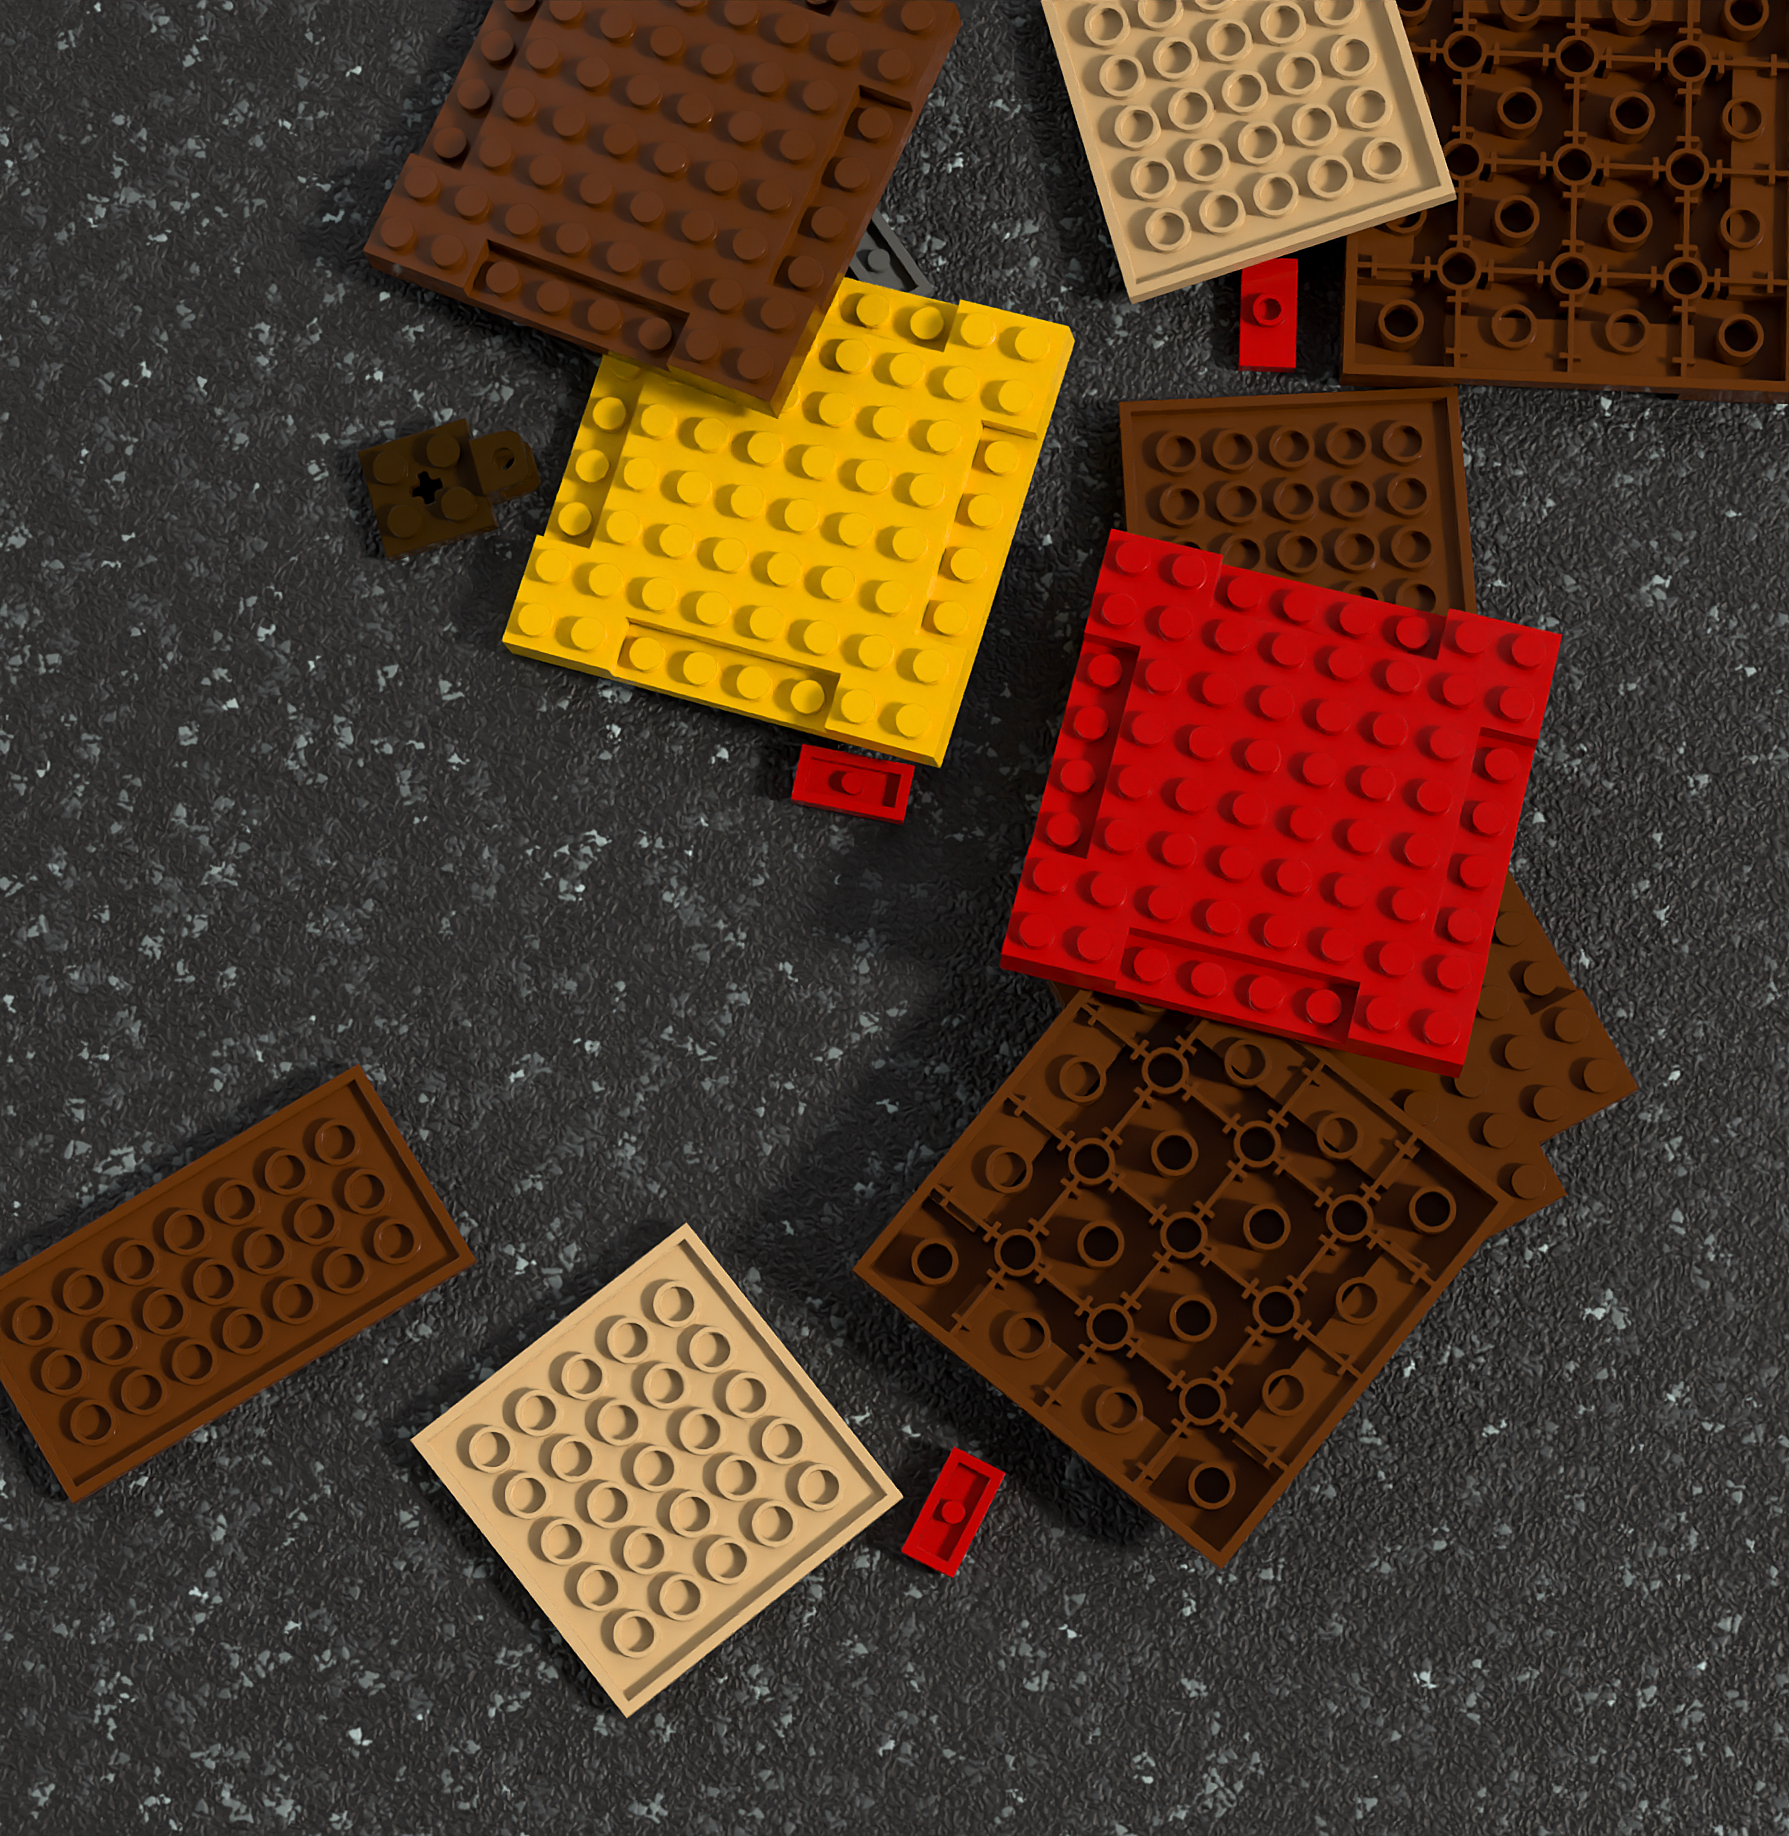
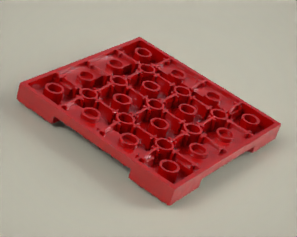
(1282, 805)

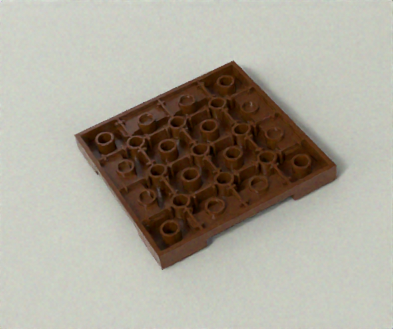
(666, 174)
(1606, 209)
(1183, 1252)

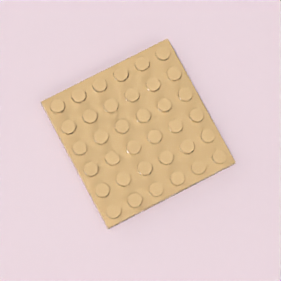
(1244, 127)
(656, 1469)

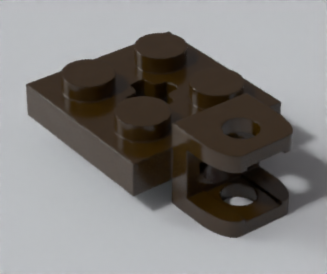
(470, 479)

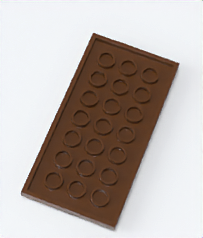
(221, 1283)

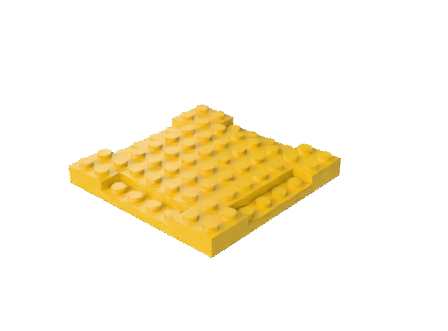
(810, 558)

